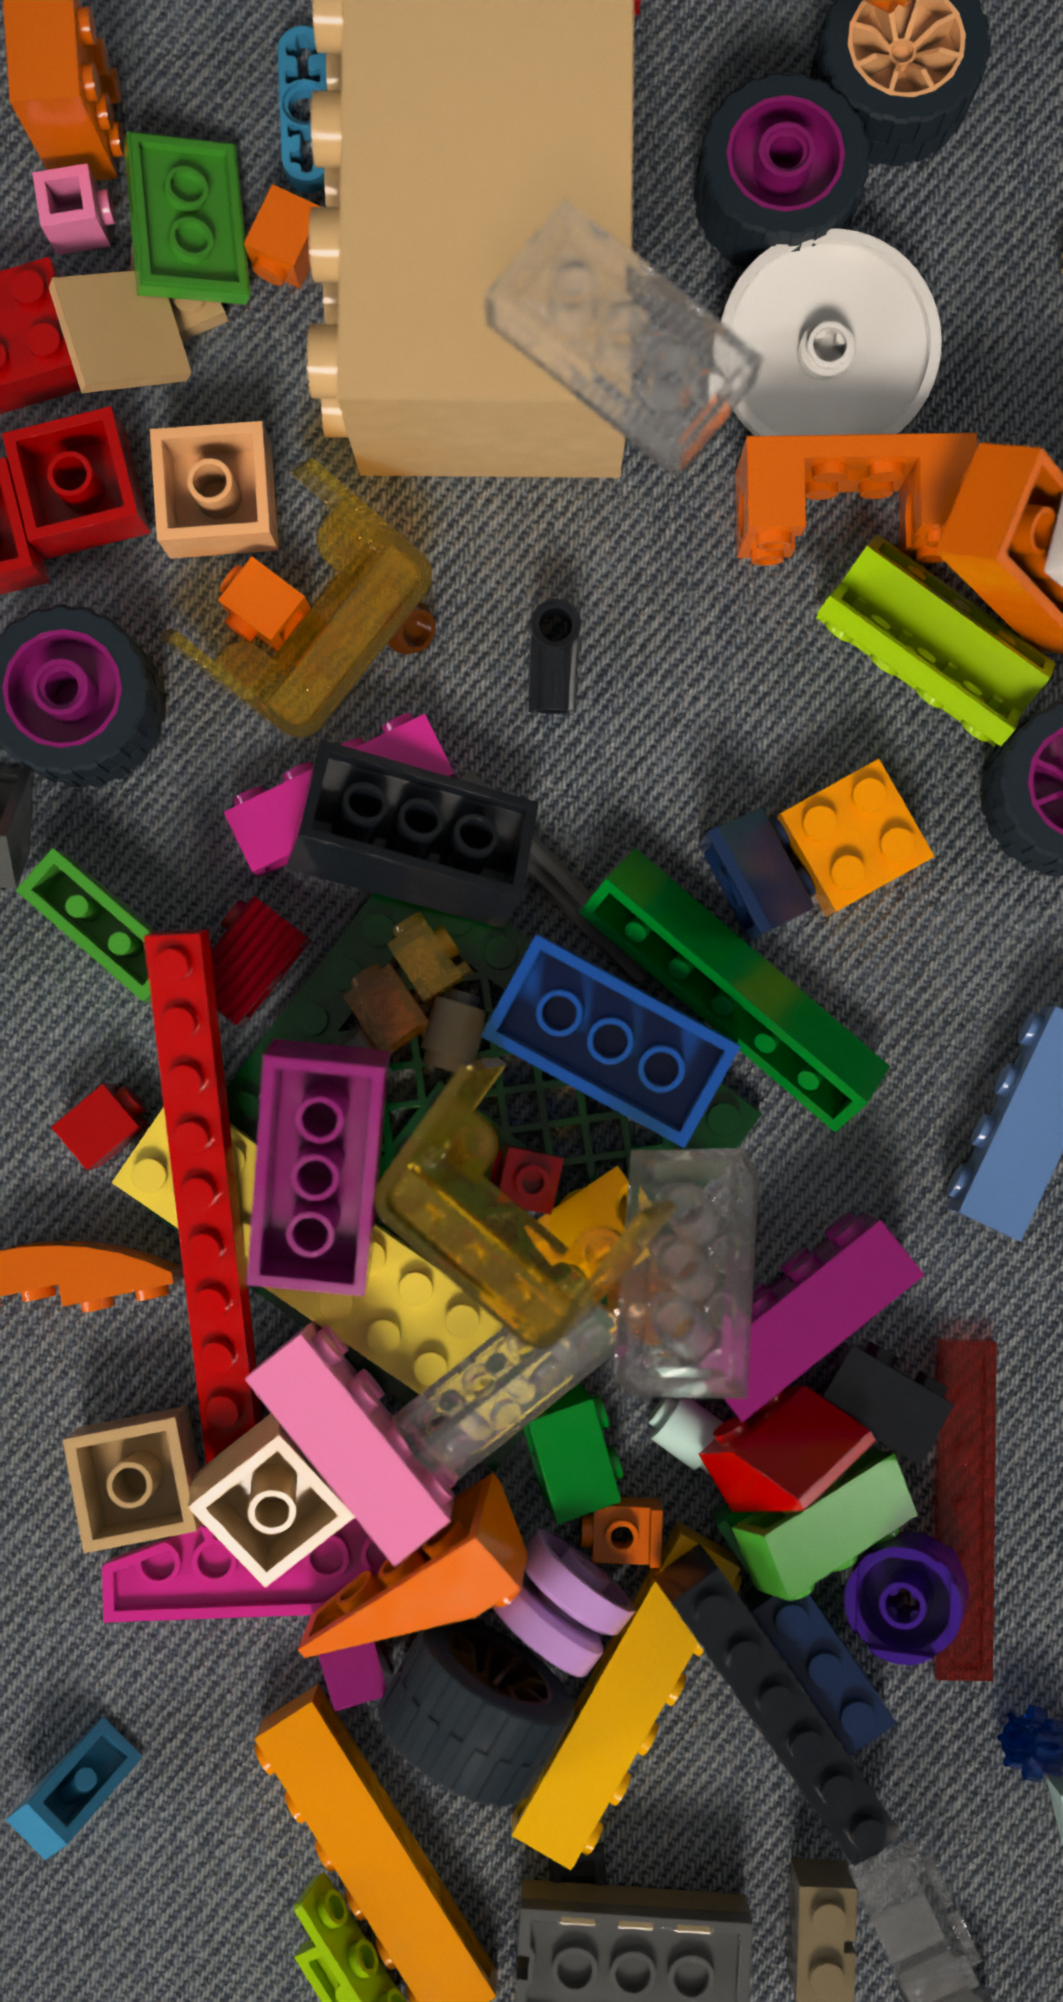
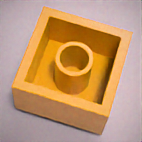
(854, 837)

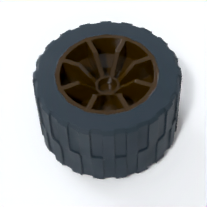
(475, 1712)

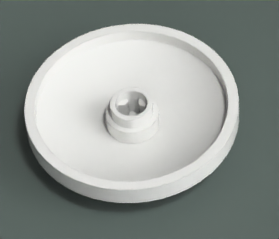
(840, 335)

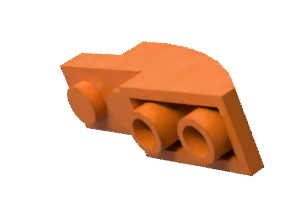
(84, 1273)

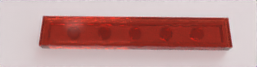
(967, 1498)

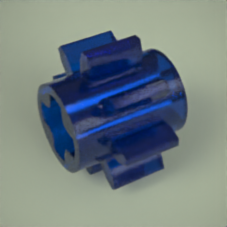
(1033, 1744)

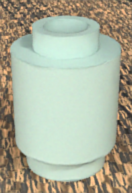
(683, 1429)

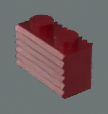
(252, 957)

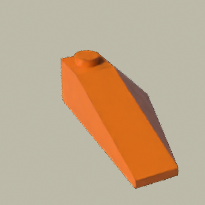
(447, 1579)

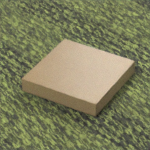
(116, 334)

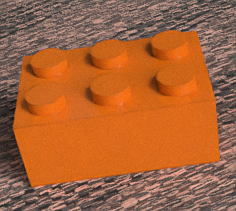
(63, 84)

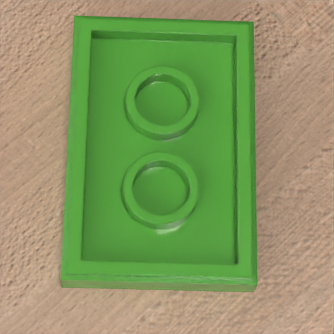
(186, 218)

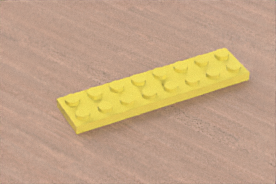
(411, 1313)

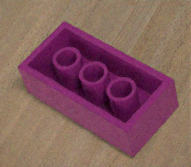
(317, 1167)
(821, 1303)

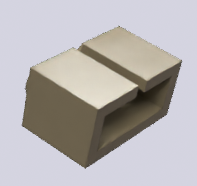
(822, 1931)

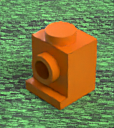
(638, 1514)

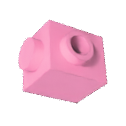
(73, 209)

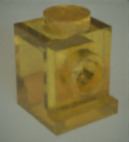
(427, 957)

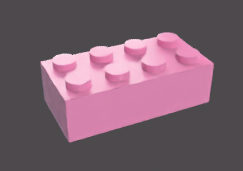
(352, 1440)

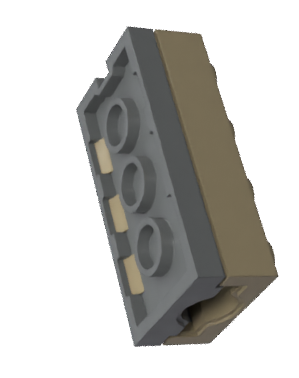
(631, 1944)

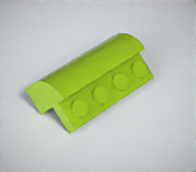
(936, 641)

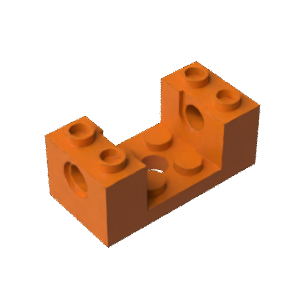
(783, 471)

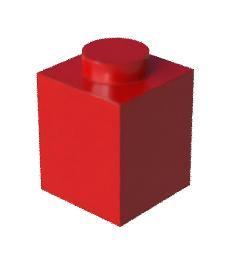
(102, 1124)

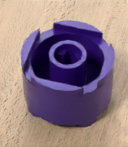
(879, 1612)

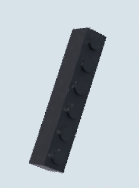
(777, 1704)

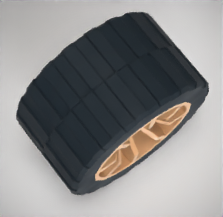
(905, 70)

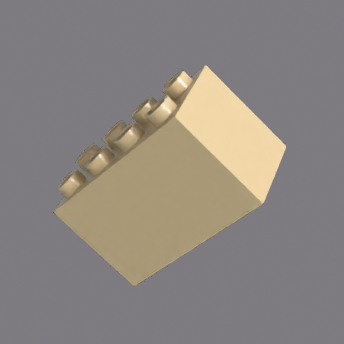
(440, 161)

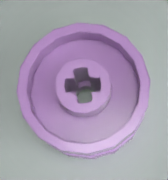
(565, 1604)

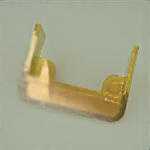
(344, 630)
(483, 1238)

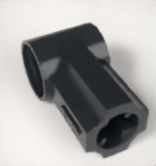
(552, 663)

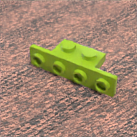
(338, 1956)

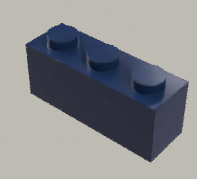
(823, 1667)

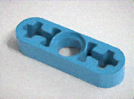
(290, 91)

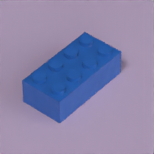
(611, 1040)

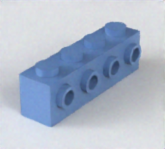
(1020, 1138)

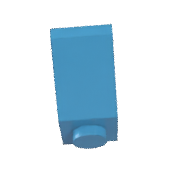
(74, 1789)

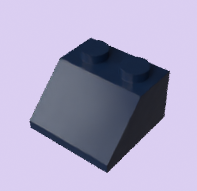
(757, 873)

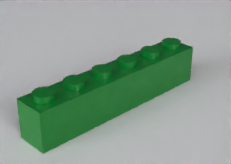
(735, 990)

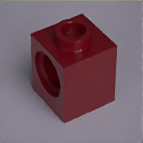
(527, 1176)

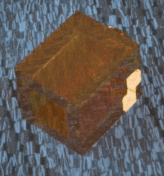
(386, 1007)

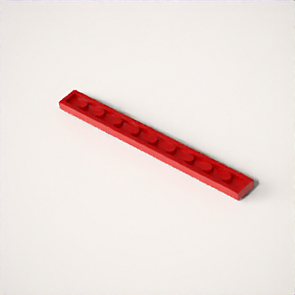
(204, 1182)

